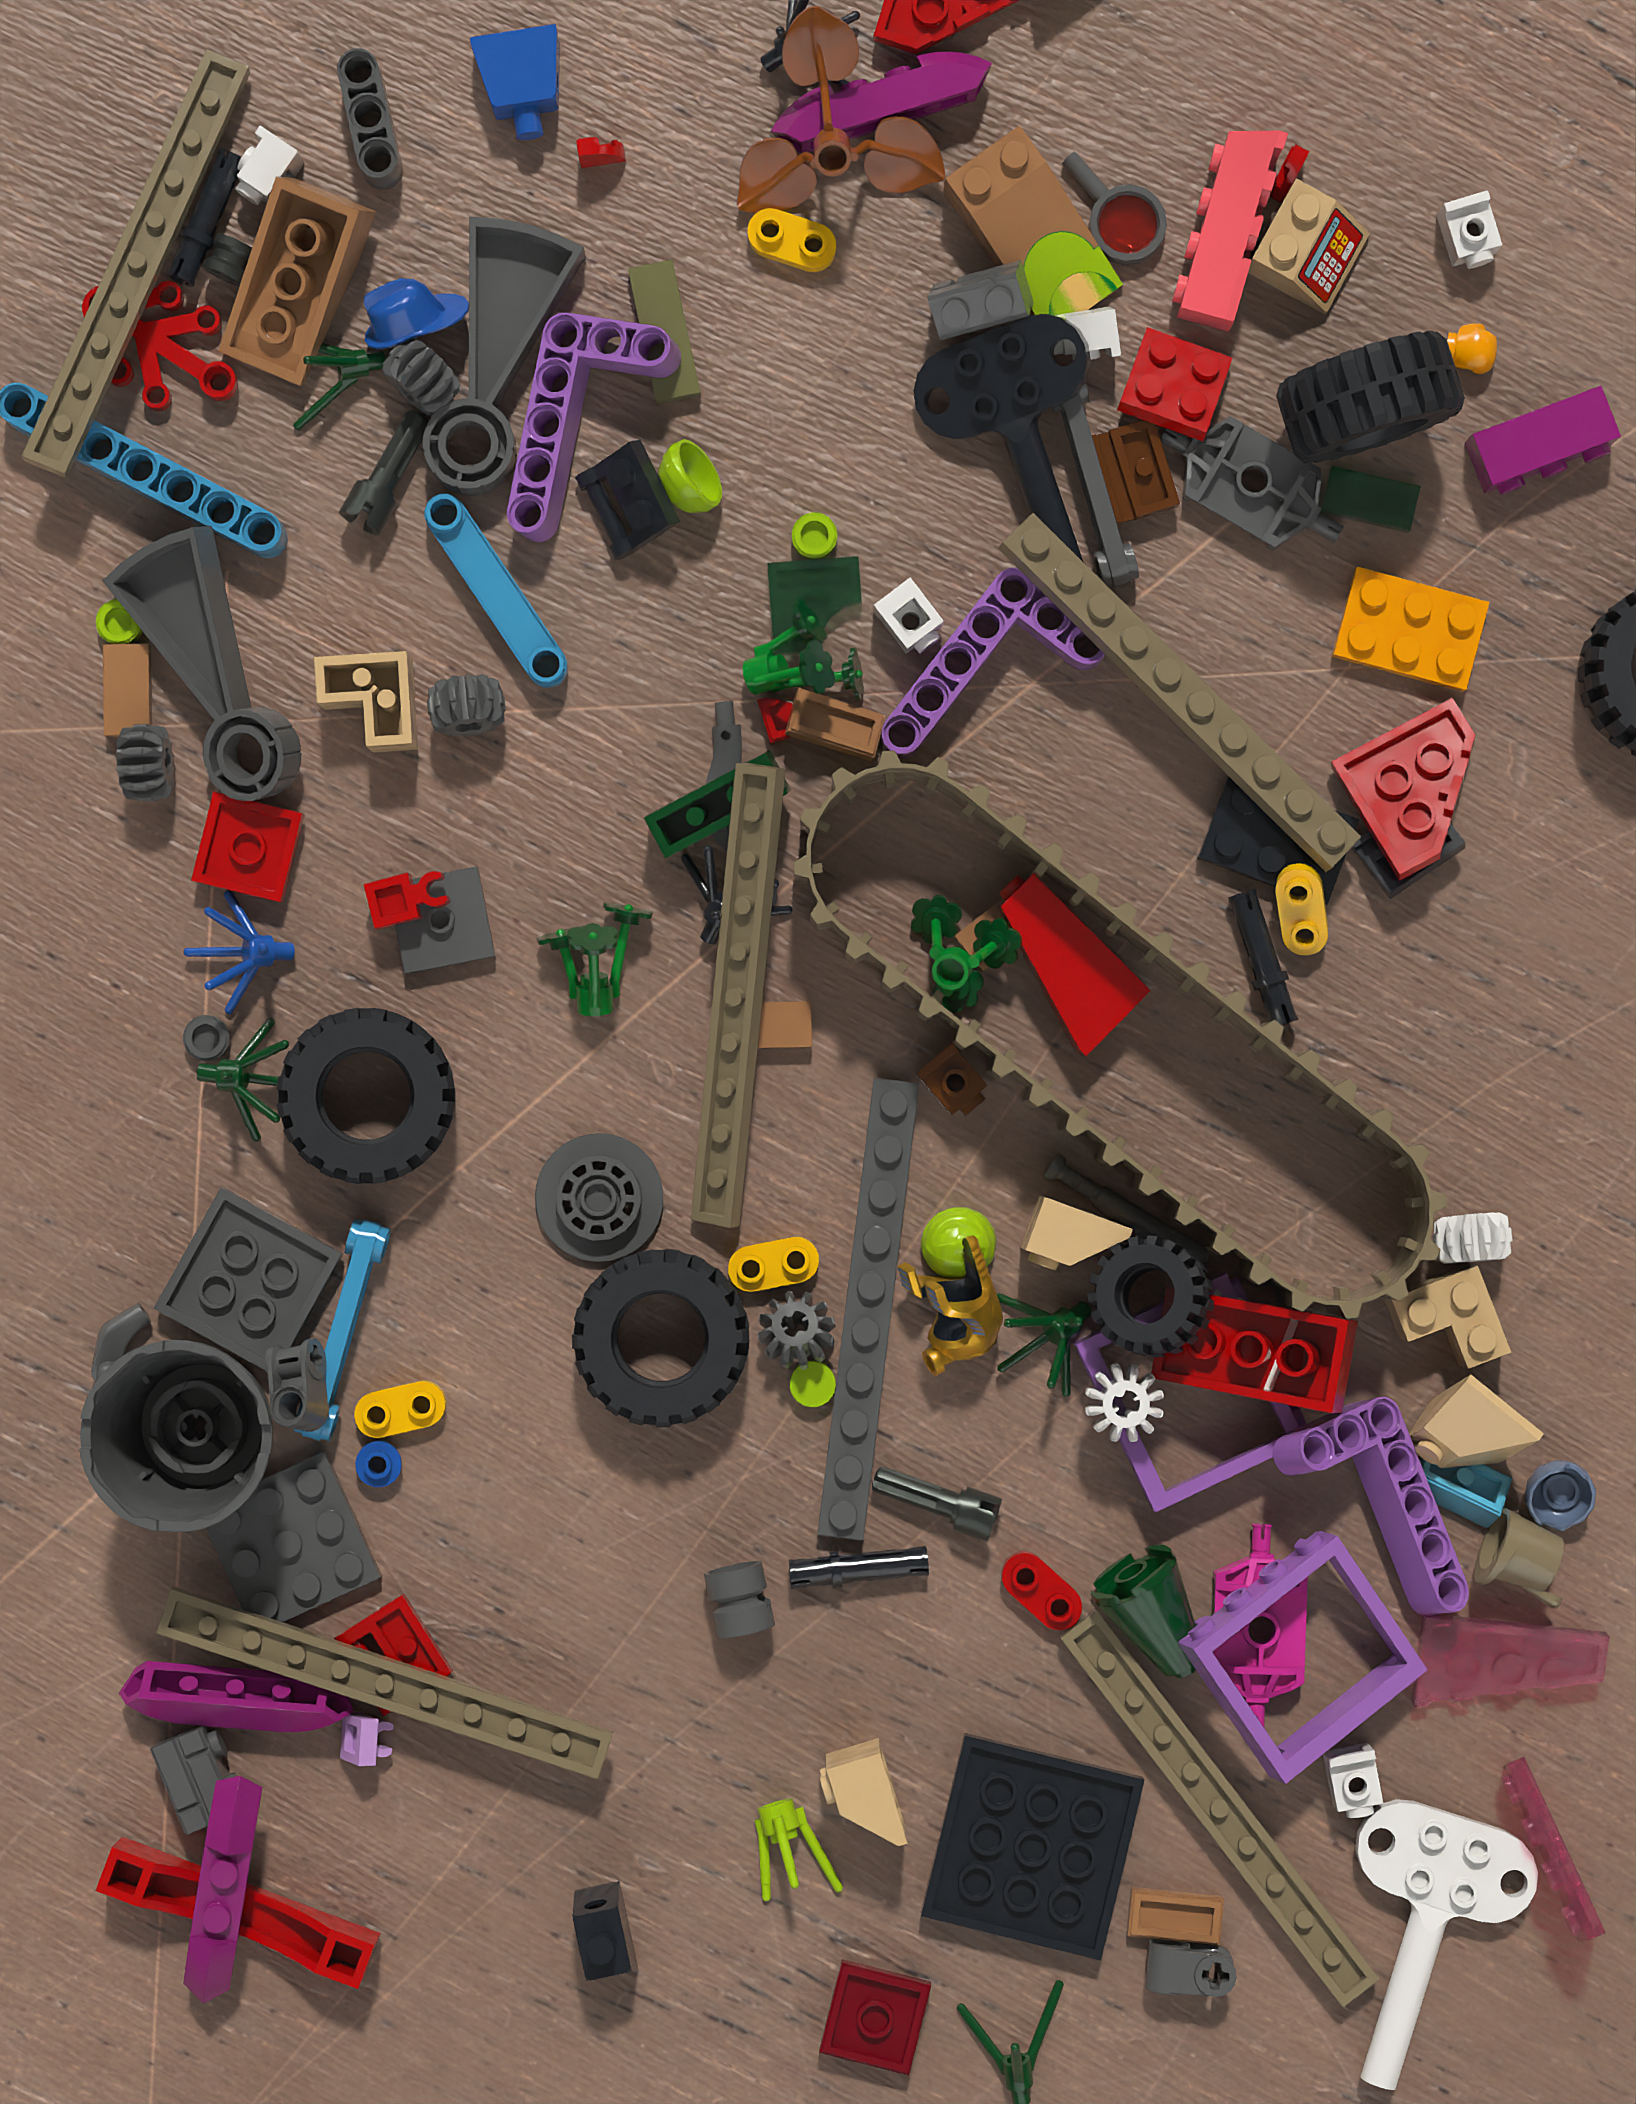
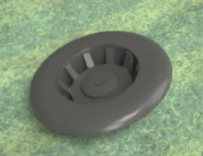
(599, 1197)

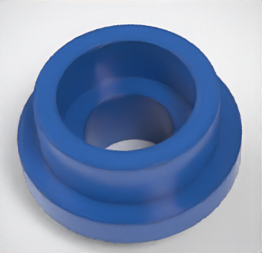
(390, 1455)

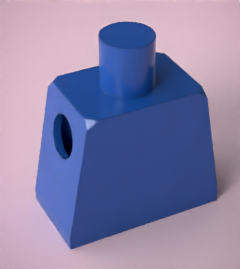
(520, 75)

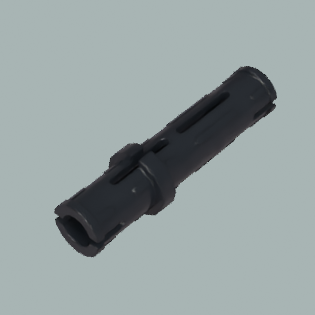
(199, 233)
(1263, 958)
(852, 1568)

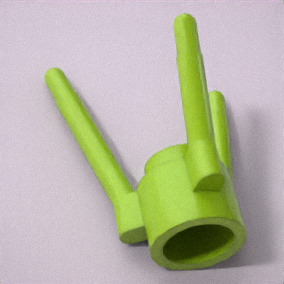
(780, 1823)

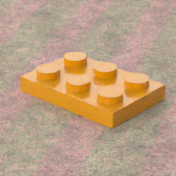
(1410, 629)

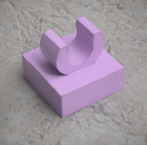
(360, 1739)

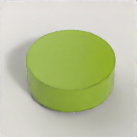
(814, 536)
(116, 624)
(814, 1385)

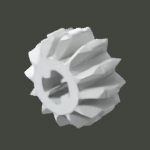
(1473, 1238)
(1131, 1416)

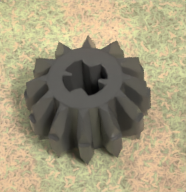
(421, 376)
(466, 705)
(145, 762)
(805, 1342)

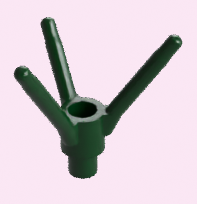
(350, 366)
(1016, 2066)

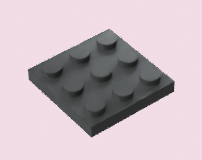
(247, 1278)
(294, 1542)

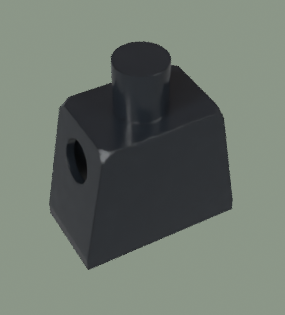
(603, 1932)

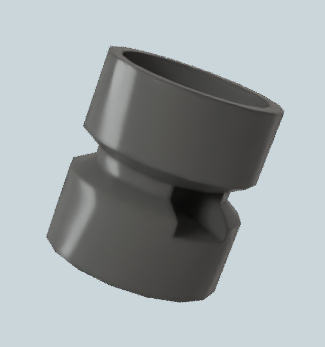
(739, 1599)

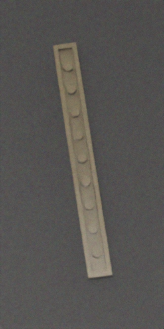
(136, 264)
(1179, 692)
(737, 994)
(384, 1682)
(1219, 1807)

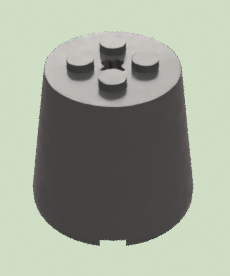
(142, 1442)

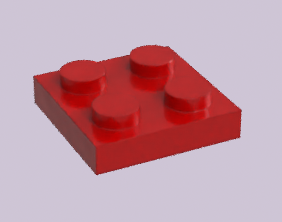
(1174, 384)
(248, 847)

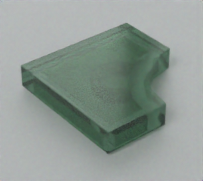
(821, 583)

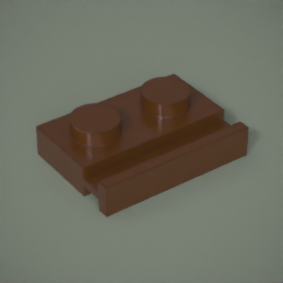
(1135, 471)

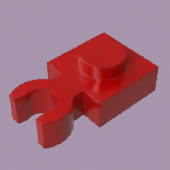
(398, 899)

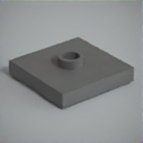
(448, 933)

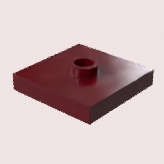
(875, 2017)

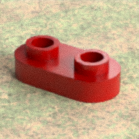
(1041, 1591)

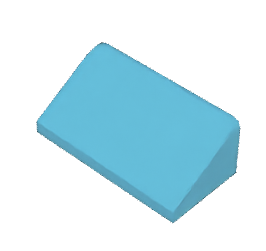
(1469, 1490)

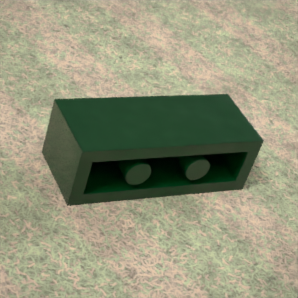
(699, 811)

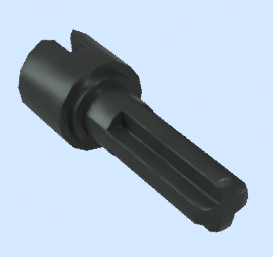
(375, 493)
(970, 1510)

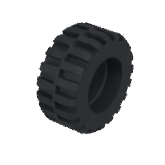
(1370, 396)
(1609, 673)
(303, 1084)
(646, 1399)

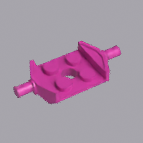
(1277, 1663)

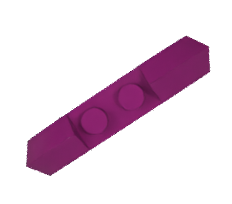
(935, 86)
(231, 1698)
(222, 1887)

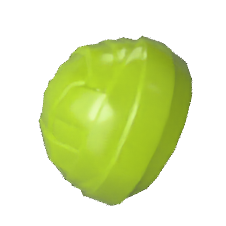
(690, 478)
(944, 1235)

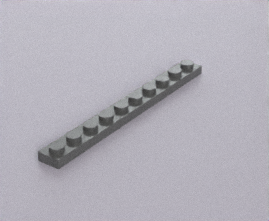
(868, 1309)

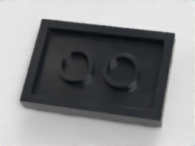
(1254, 845)

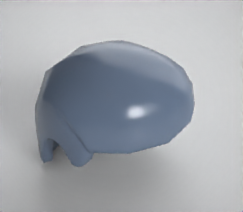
(1560, 1494)

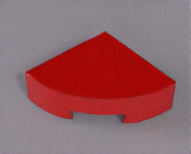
(594, 154)
(1288, 173)
(775, 718)

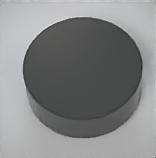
(207, 1038)

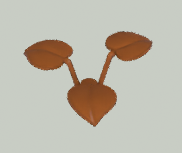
(898, 160)

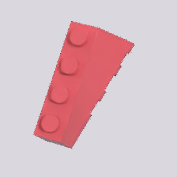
(1228, 228)

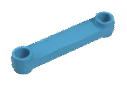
(495, 590)
(366, 1245)

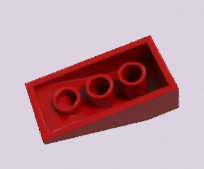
(1242, 1347)

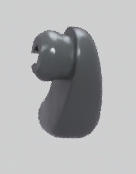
(115, 1337)

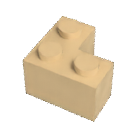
(379, 684)
(1460, 1307)

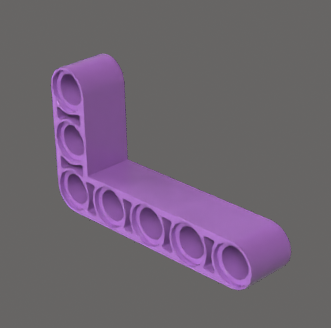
(567, 405)
(978, 651)
(1396, 1489)

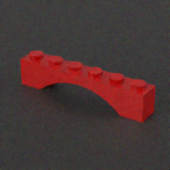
(298, 1931)

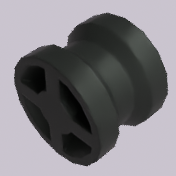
(228, 259)

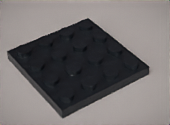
(1032, 1846)

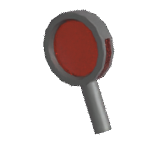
(1124, 220)

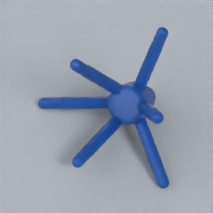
(255, 951)

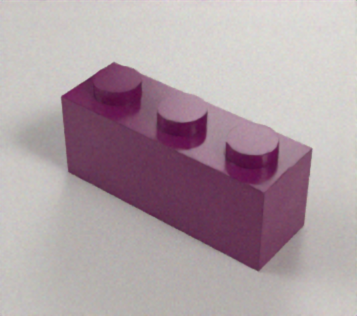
(1543, 441)

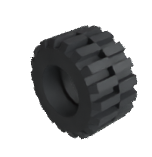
(1113, 1291)

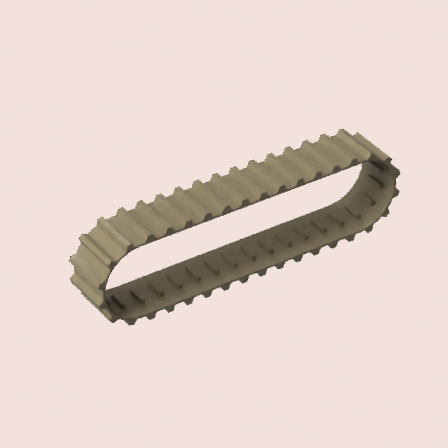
(1266, 1036)

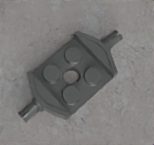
(1215, 483)

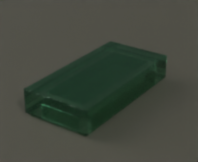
(1370, 499)

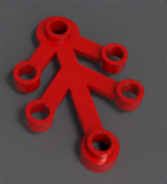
(154, 338)

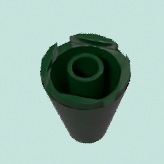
(1149, 1606)

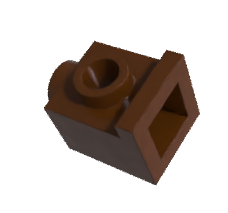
(940, 1068)

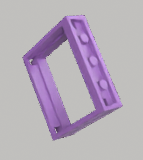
(1158, 1497)
(1344, 1713)

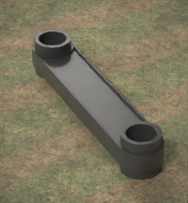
(1114, 561)

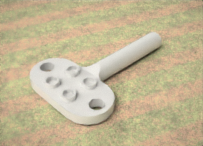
(1445, 1871)

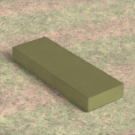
(660, 305)

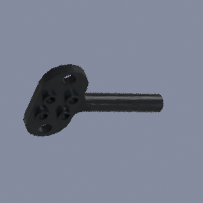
(1003, 387)

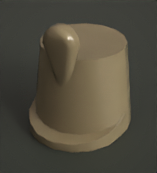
(1520, 1555)

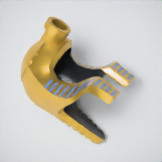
(966, 1310)

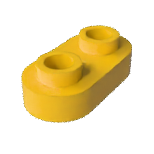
(789, 243)
(1303, 911)
(773, 1264)
(400, 1409)

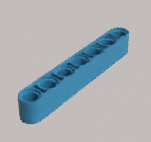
(162, 481)

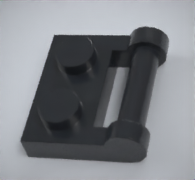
(638, 495)

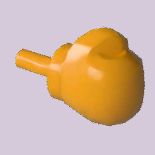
(1473, 348)

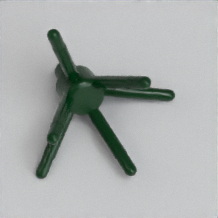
(235, 1077)
(1057, 1328)

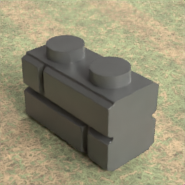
(980, 300)
(189, 1769)

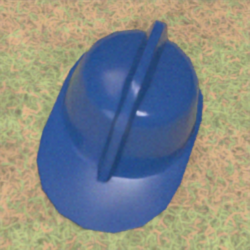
(409, 310)

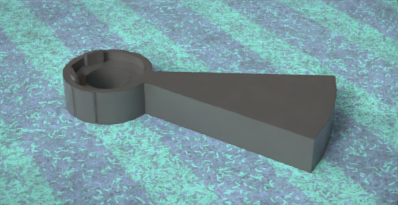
(513, 291)
(183, 608)

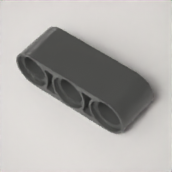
(367, 97)

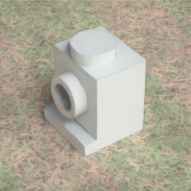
(264, 163)
(1459, 243)
(1098, 329)
(908, 600)
(1344, 1765)

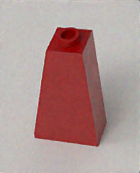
(1072, 966)

